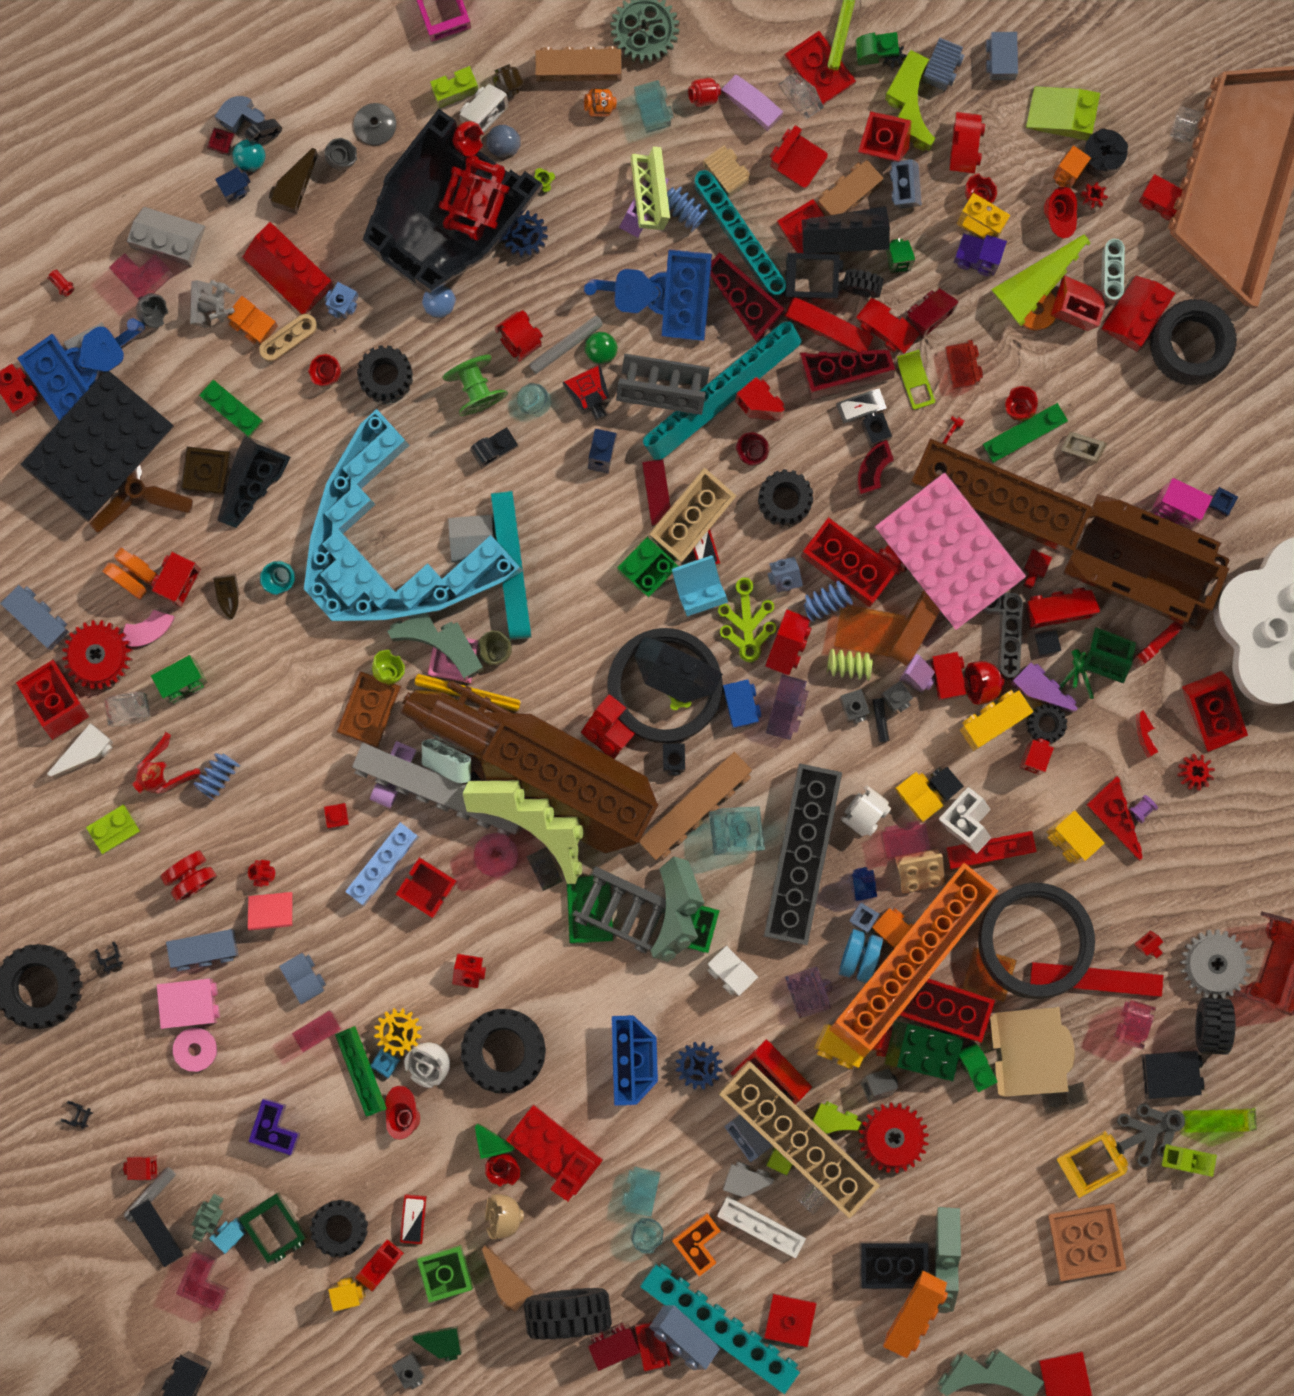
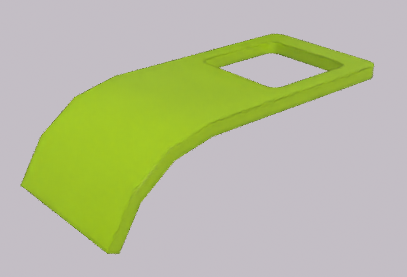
(914, 376)

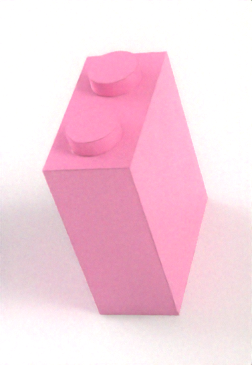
(187, 1003)

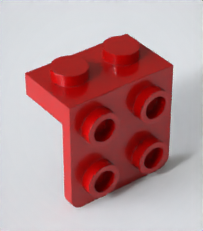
(797, 158)

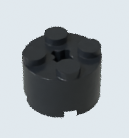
(1111, 143)

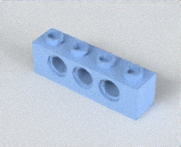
(382, 864)

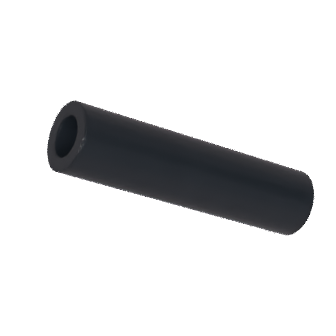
(880, 718)

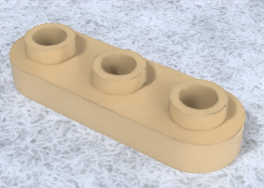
(292, 329)

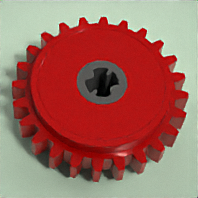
(81, 654)
(890, 1153)

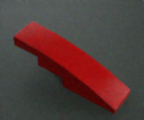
(828, 325)

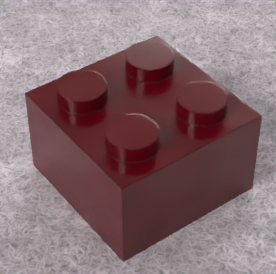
(613, 1346)

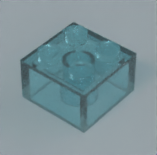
(736, 831)

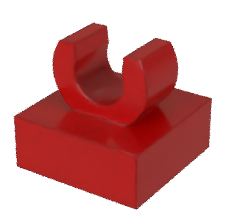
(1149, 944)

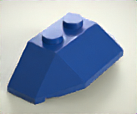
(633, 1060)

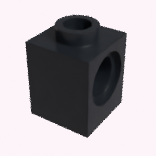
(876, 438)
(678, 749)
(945, 783)

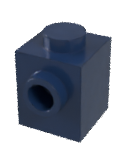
(234, 184)

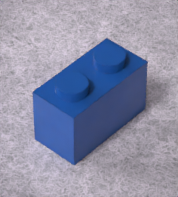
(741, 704)

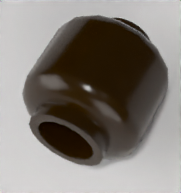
(508, 80)

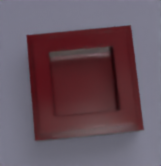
(221, 141)

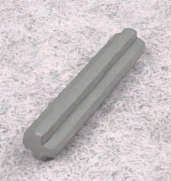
(153, 1190)

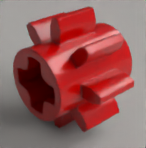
(1092, 202)
(261, 873)

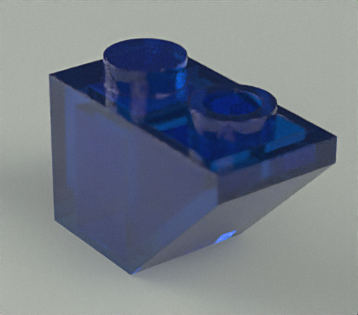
(863, 884)

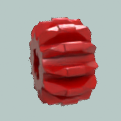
(1195, 780)

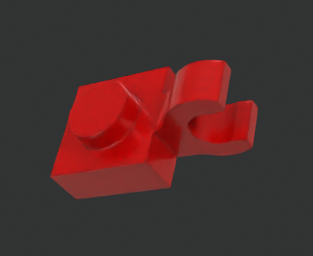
(1036, 566)

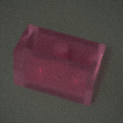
(905, 840)
(317, 1031)

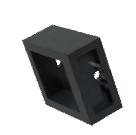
(791, 276)

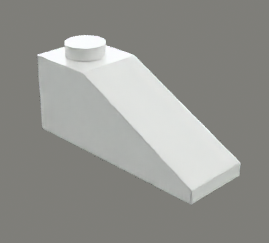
(85, 749)

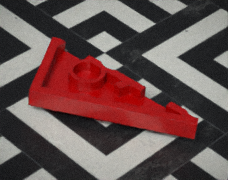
(1112, 811)

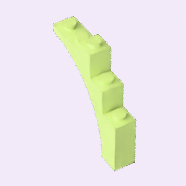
(535, 815)

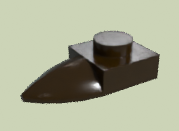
(227, 594)

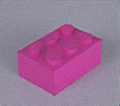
(1181, 504)

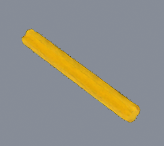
(441, 686)

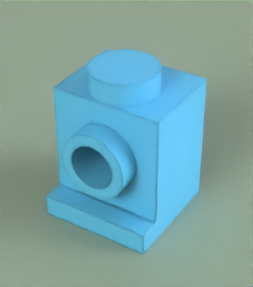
(228, 1235)

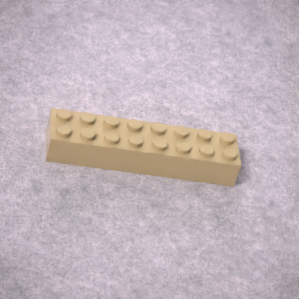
(799, 1139)

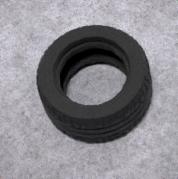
(1209, 316)

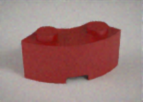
(965, 142)
(878, 320)

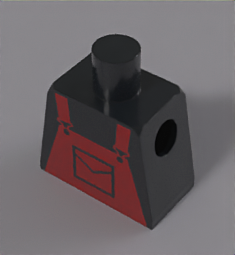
(589, 392)

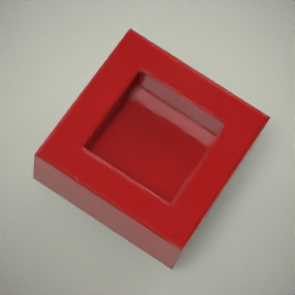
(336, 815)

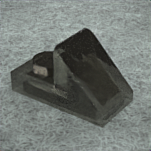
(544, 868)
(1059, 1101)

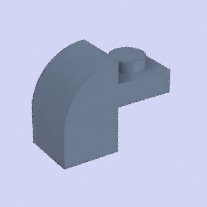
(237, 110)

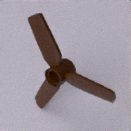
(152, 494)

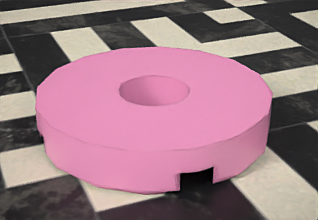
(185, 1040)

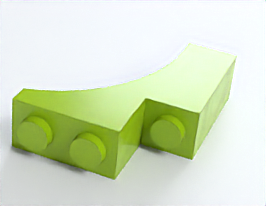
(904, 95)
(828, 1120)

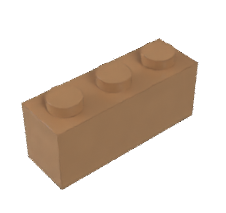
(850, 189)

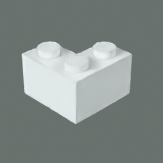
(964, 817)
(732, 971)

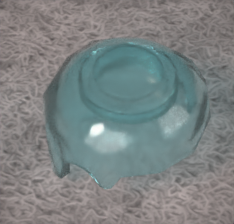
(534, 399)
(646, 1235)

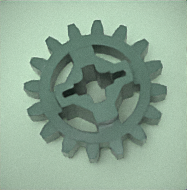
(207, 1217)

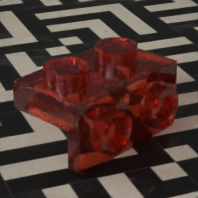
(963, 365)

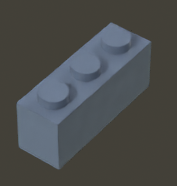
(35, 616)
(202, 949)
(684, 1338)

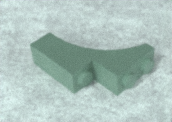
(449, 641)
(682, 900)
(948, 1253)
(998, 1370)

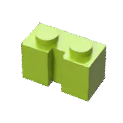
(455, 89)

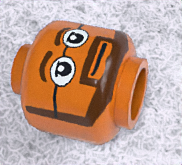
(599, 102)

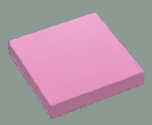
(444, 668)

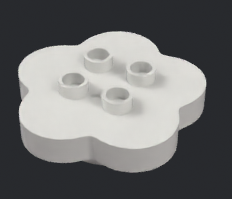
(1258, 622)

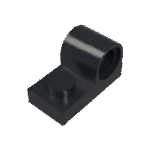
(491, 449)

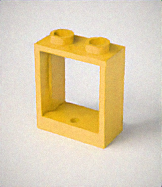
(980, 221)
(1075, 1177)

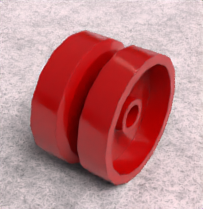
(190, 879)

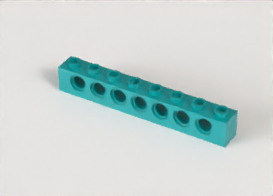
(780, 1380)

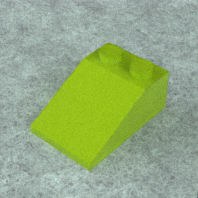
(1063, 111)

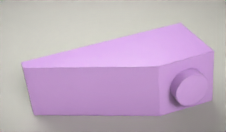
(918, 674)

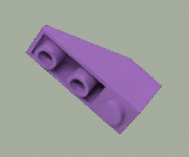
(1039, 688)

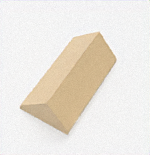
(692, 515)

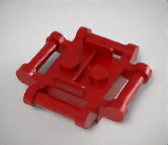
(476, 197)

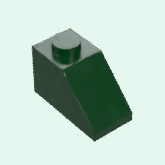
(441, 1342)

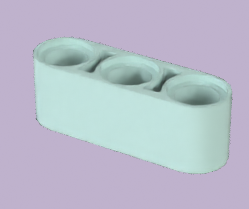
(1115, 261)
(446, 760)

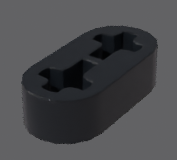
(263, 131)

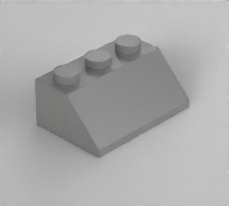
(166, 236)

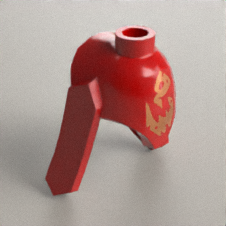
(151, 775)

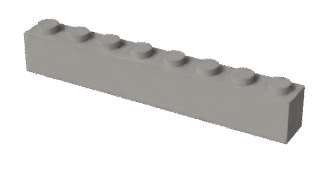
(424, 784)

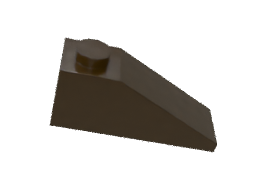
(293, 184)

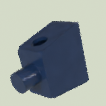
(602, 450)

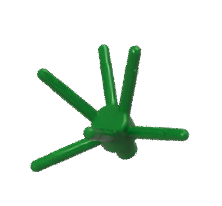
(1078, 664)

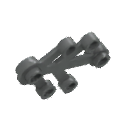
(1150, 1132)

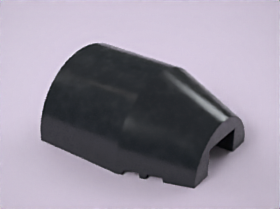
(409, 224)

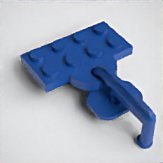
(681, 291)
(60, 372)

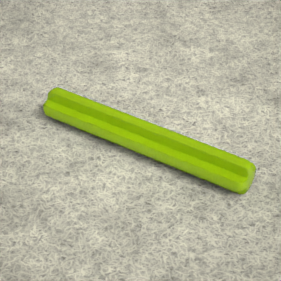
(841, 34)

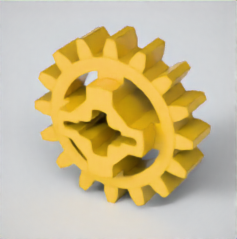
(408, 1025)

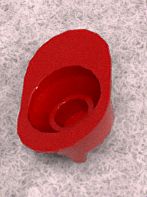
(1062, 212)
(401, 1113)

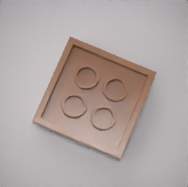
(1087, 1241)

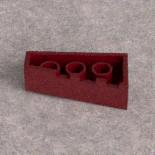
(749, 302)
(844, 371)

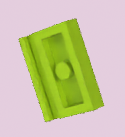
(113, 829)

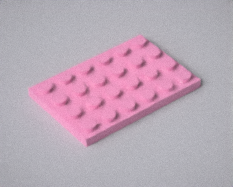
(950, 551)

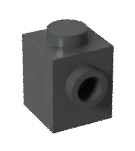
(897, 697)
(854, 706)
(879, 1085)
(409, 1371)

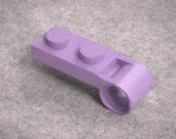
(386, 795)

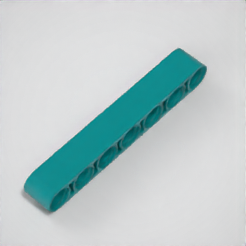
(735, 225)
(513, 588)

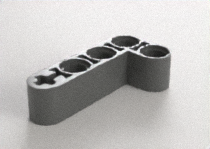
(1008, 636)

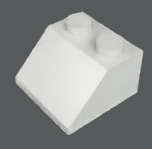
(486, 107)

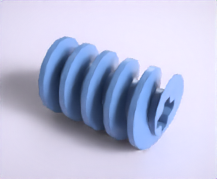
(685, 208)
(826, 601)
(216, 775)

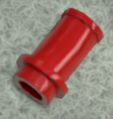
(58, 280)

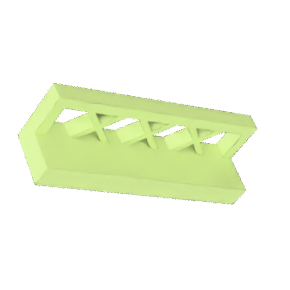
(656, 177)

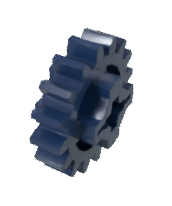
(532, 231)
(707, 1059)

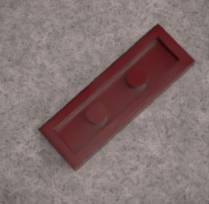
(656, 489)

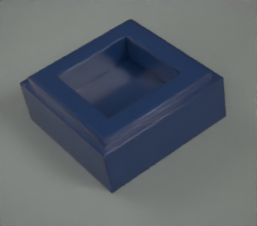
(1223, 501)

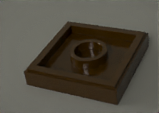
(205, 470)

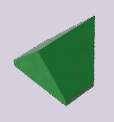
(490, 1143)

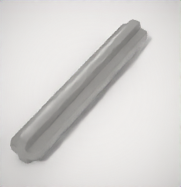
(566, 344)

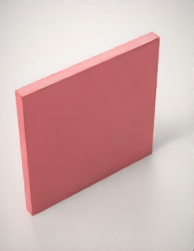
(270, 911)

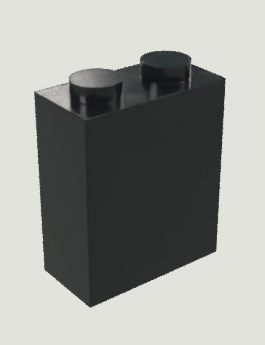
(1172, 1074)

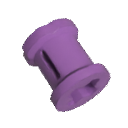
(1143, 809)

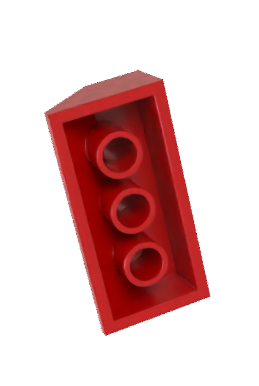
(287, 269)
(849, 561)

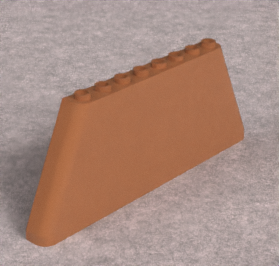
(1239, 179)

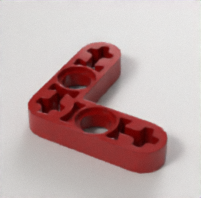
(1155, 645)

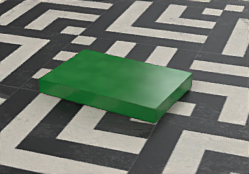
(576, 899)

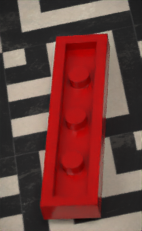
(993, 850)

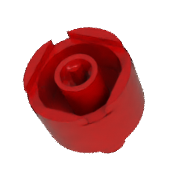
(519, 335)

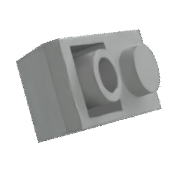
(744, 1181)

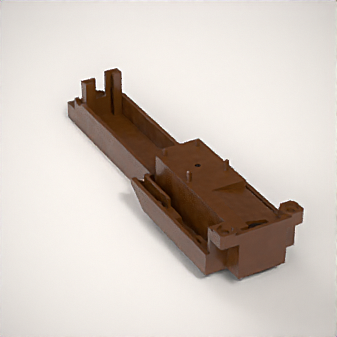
(1158, 560)

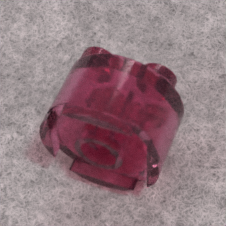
(485, 848)
(1135, 1024)

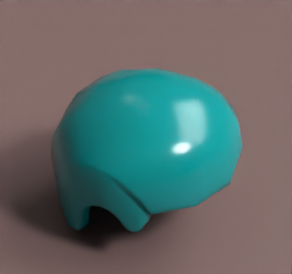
(248, 156)
(277, 577)

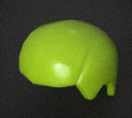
(387, 667)

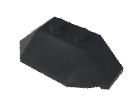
(675, 671)

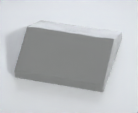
(468, 534)

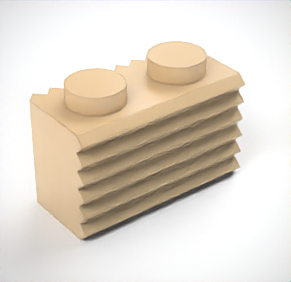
(727, 171)

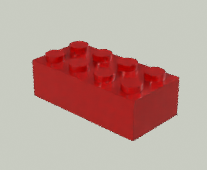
(950, 1010)
(549, 1144)

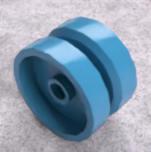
(857, 955)

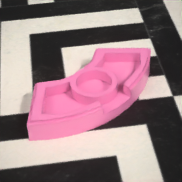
(148, 630)

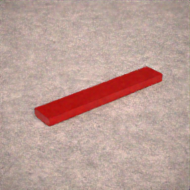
(1101, 979)

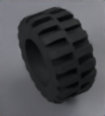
(68, 986)
(473, 1051)
(567, 1313)

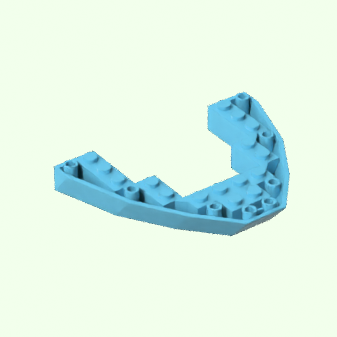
(344, 579)

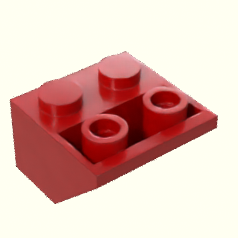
(1078, 304)
(758, 402)

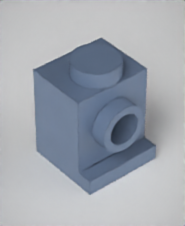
(863, 918)

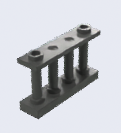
(662, 396)
(621, 887)

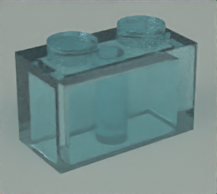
(652, 106)
(642, 1191)

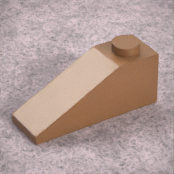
(509, 1285)

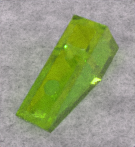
(1220, 1120)

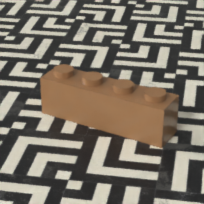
(578, 64)

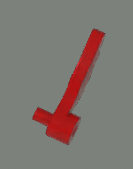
(958, 423)

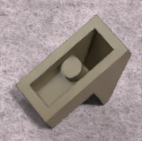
(1083, 448)

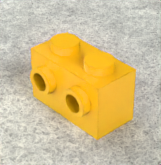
(346, 1294)

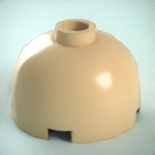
(503, 1216)

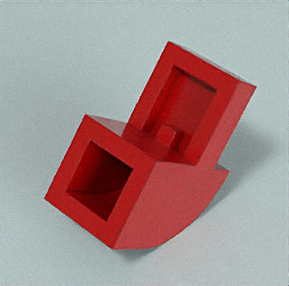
(379, 1265)

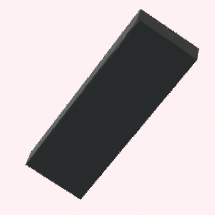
(156, 1232)

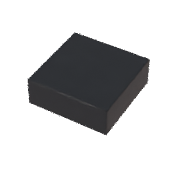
(1047, 642)

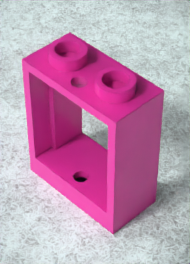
(447, 27)

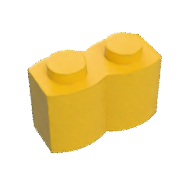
(919, 796)

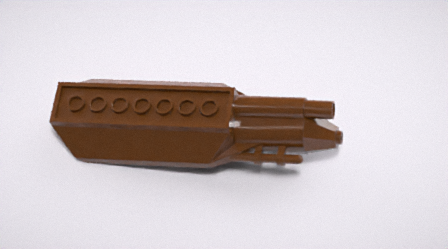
(576, 778)

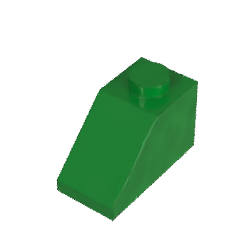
(900, 256)

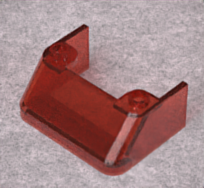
(1276, 982)

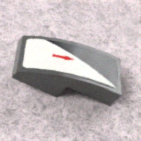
(861, 405)

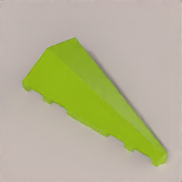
(1027, 287)

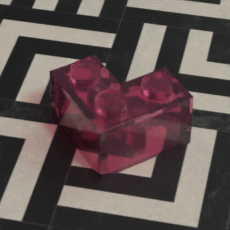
(144, 279)
(196, 1283)

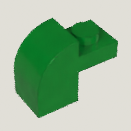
(872, 47)
(977, 1067)

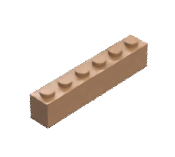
(695, 806)

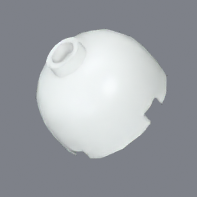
(427, 1064)

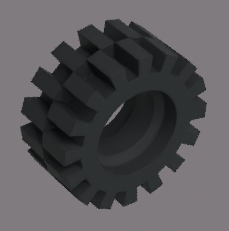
(863, 283)
(1058, 717)

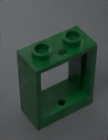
(1116, 660)
(261, 1208)

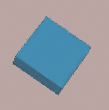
(385, 1063)

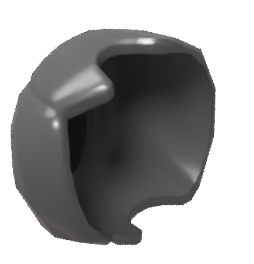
(340, 154)
(151, 310)

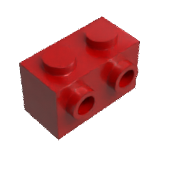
(15, 390)

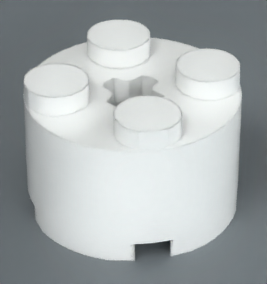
(866, 811)

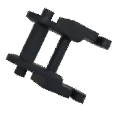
(117, 955)
(79, 1108)

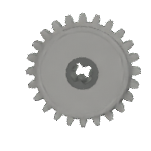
(1207, 950)

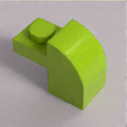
(1189, 1160)

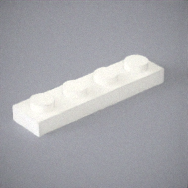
(761, 1227)

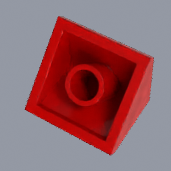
(886, 137)

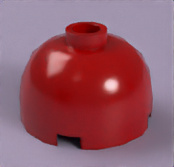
(984, 682)

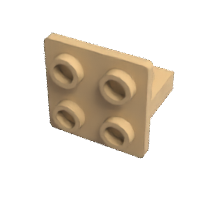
(920, 870)

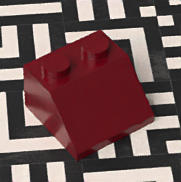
(932, 312)

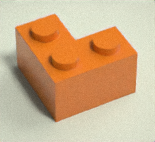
(692, 1240)

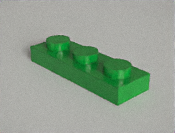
(231, 408)

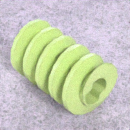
(849, 664)

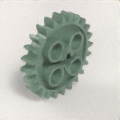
(653, 45)

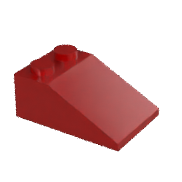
(52, 699)
(1215, 710)

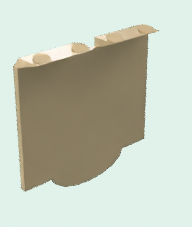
(1033, 1050)

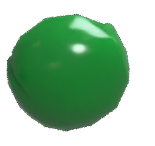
(600, 348)

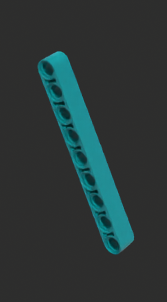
(723, 390)

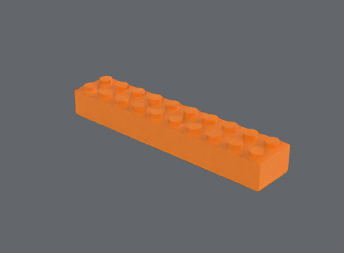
(913, 960)

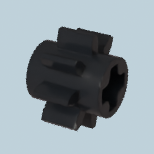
(893, 62)

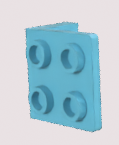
(699, 586)

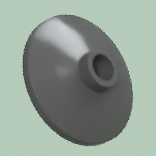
(378, 133)

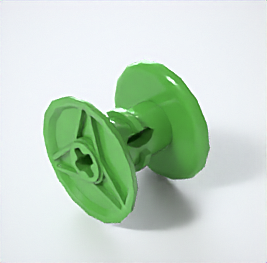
(474, 385)

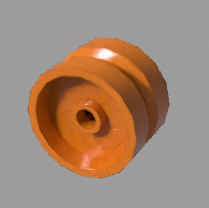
(130, 573)

